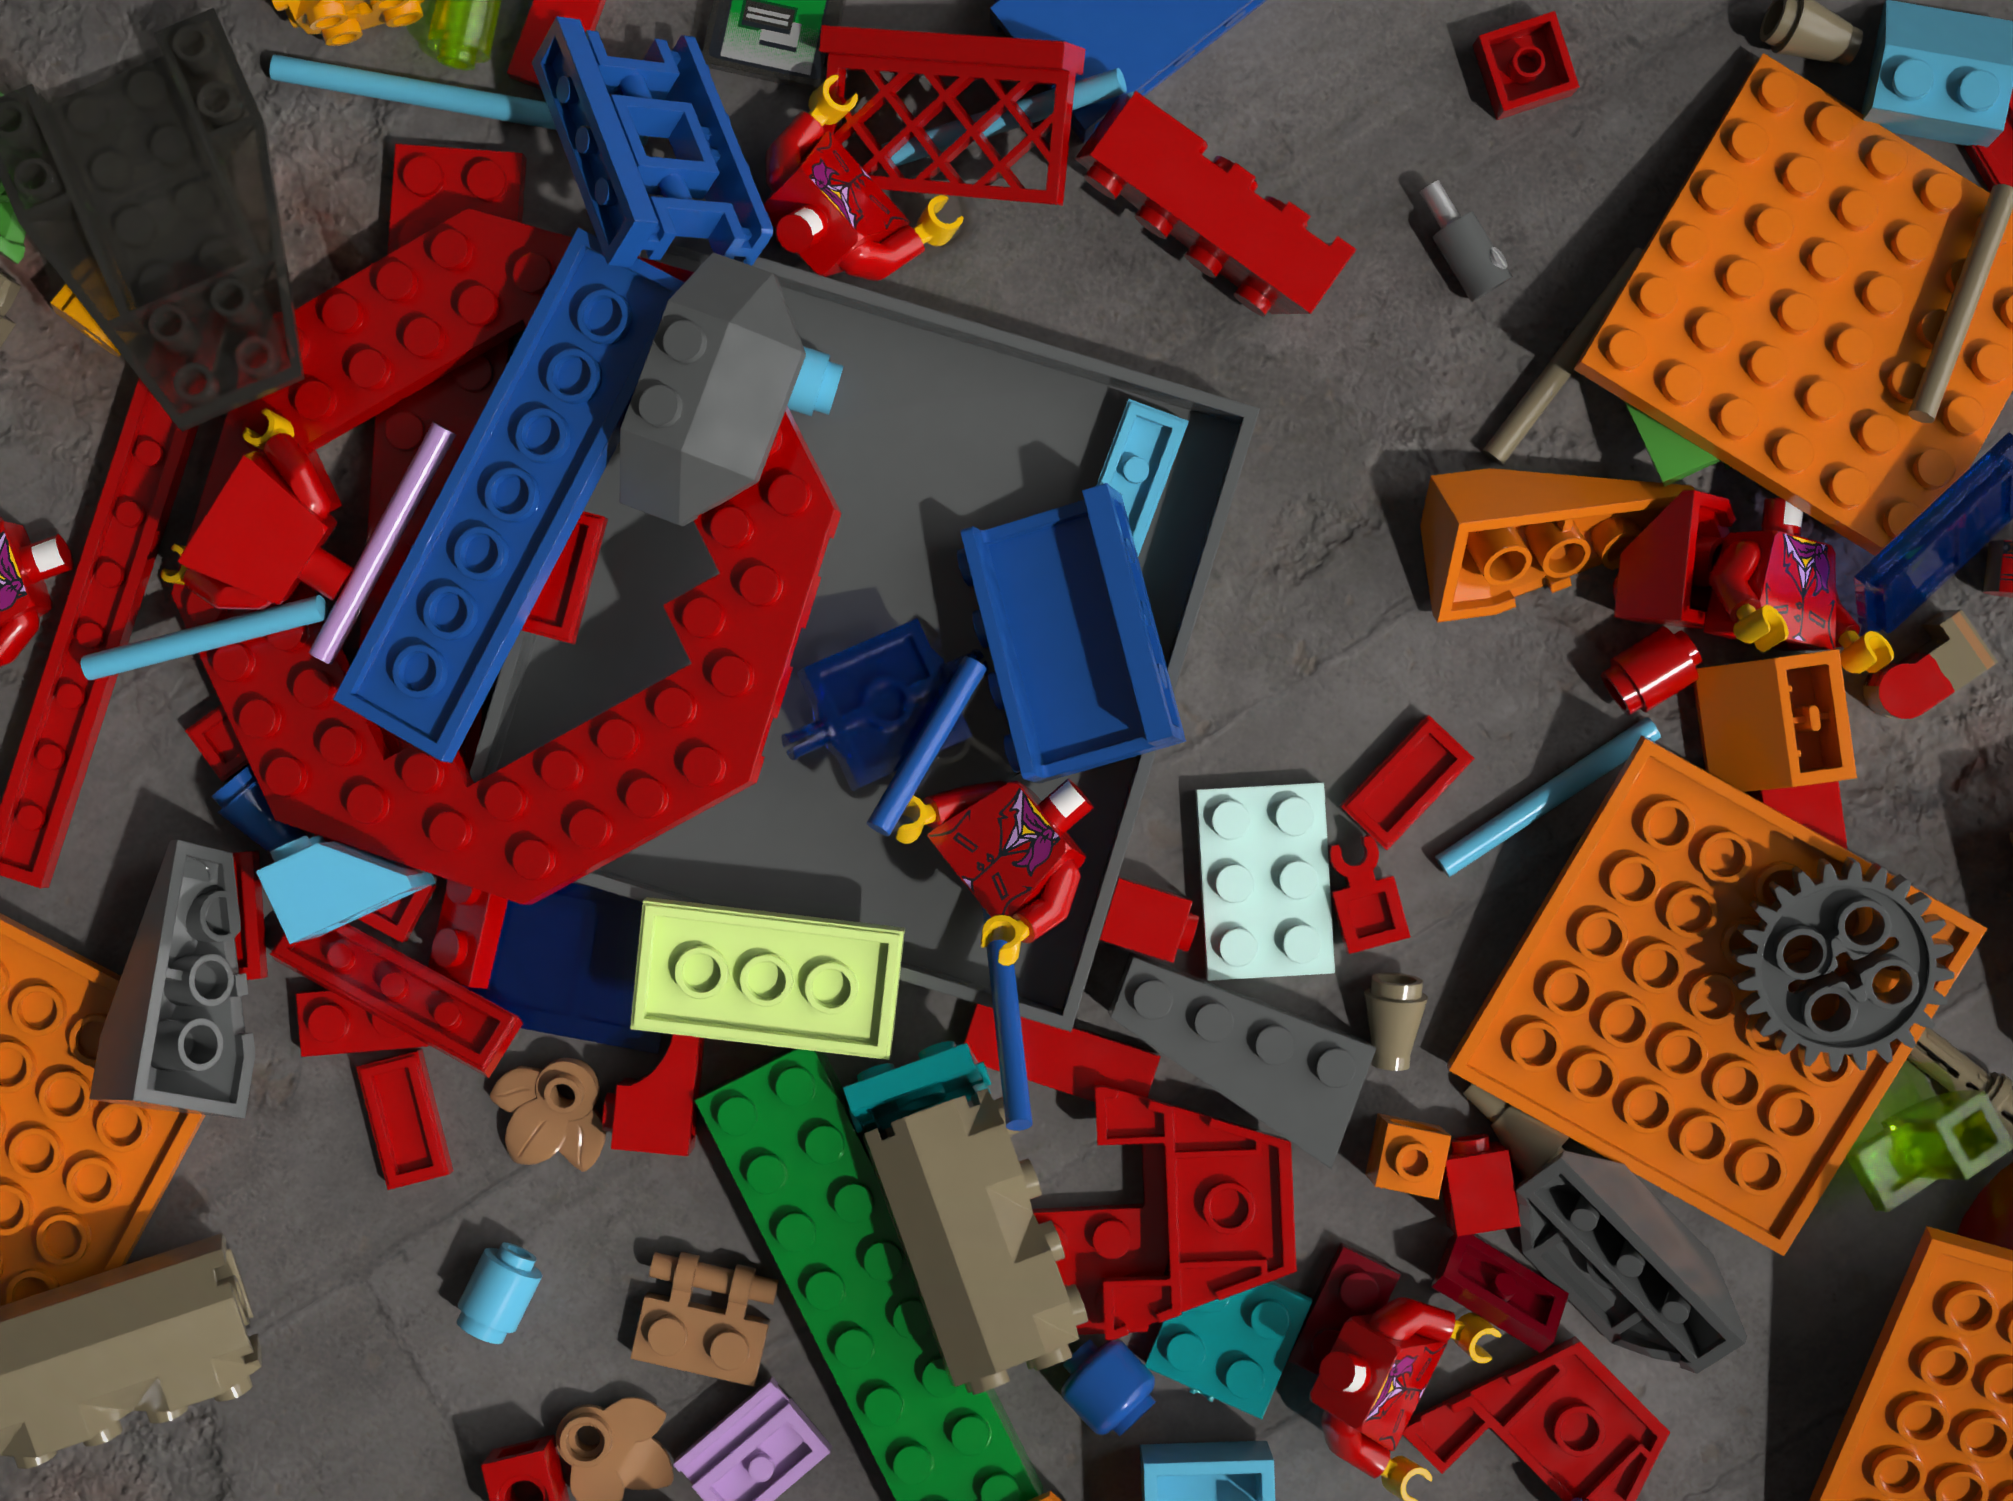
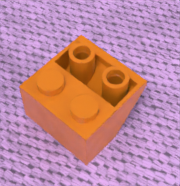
(1776, 721)

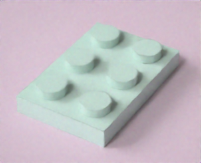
(1265, 881)

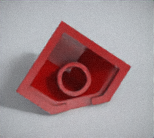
(1669, 563)

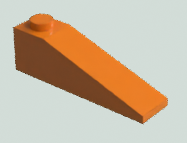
(1517, 531)

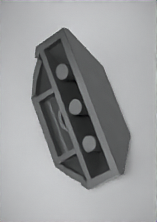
(709, 392)
(1627, 1261)

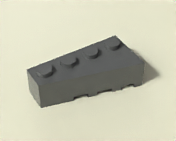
(1259, 1056)

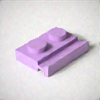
(754, 1449)

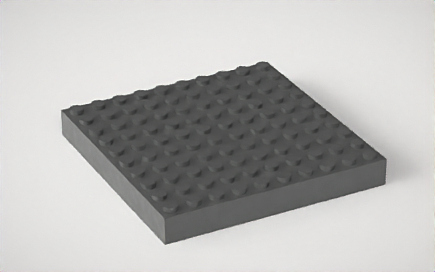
(924, 438)

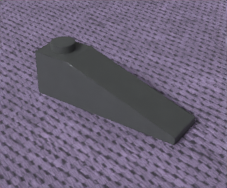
(178, 1009)

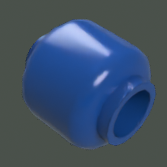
(1108, 1386)

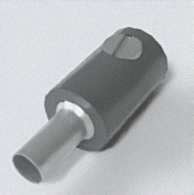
(1465, 245)

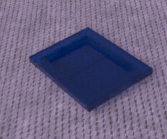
(1937, 542)
(572, 966)

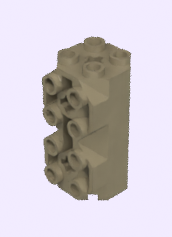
(974, 1241)
(122, 1344)

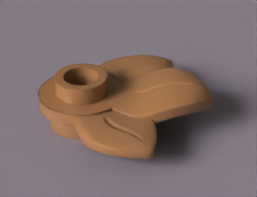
(547, 1120)
(624, 1455)

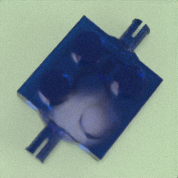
(875, 702)

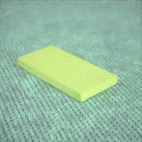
(767, 978)

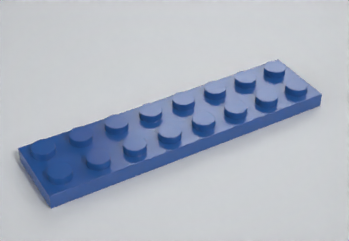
(509, 502)

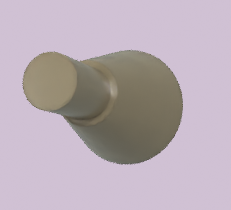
(1527, 1139)

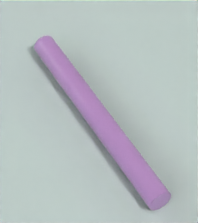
(382, 543)

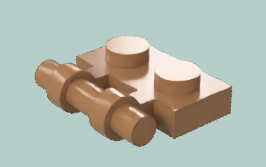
(701, 1336)

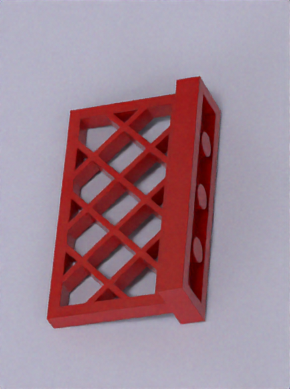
(966, 59)

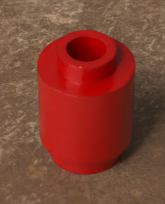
(1652, 670)

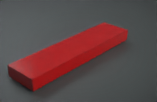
(404, 995)

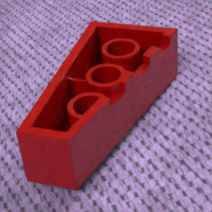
(1211, 209)

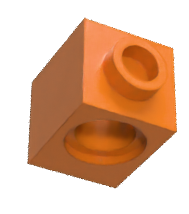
(1408, 1156)

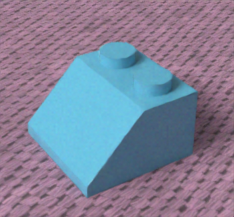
(1940, 74)
(330, 884)

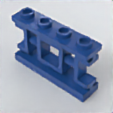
(660, 97)

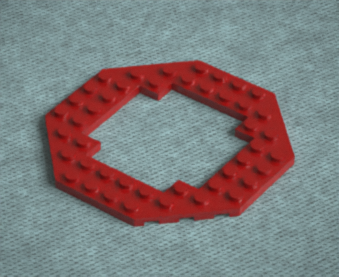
(601, 782)

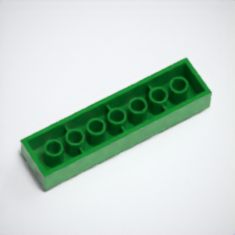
(835, 1243)

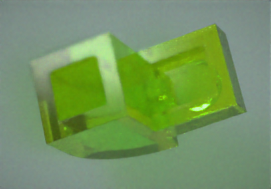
(1929, 1141)

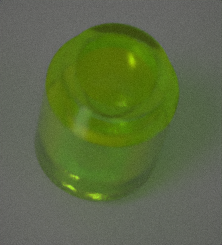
(463, 31)

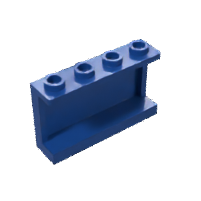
(1137, 36)
(1070, 638)

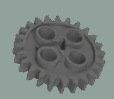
(1864, 1017)

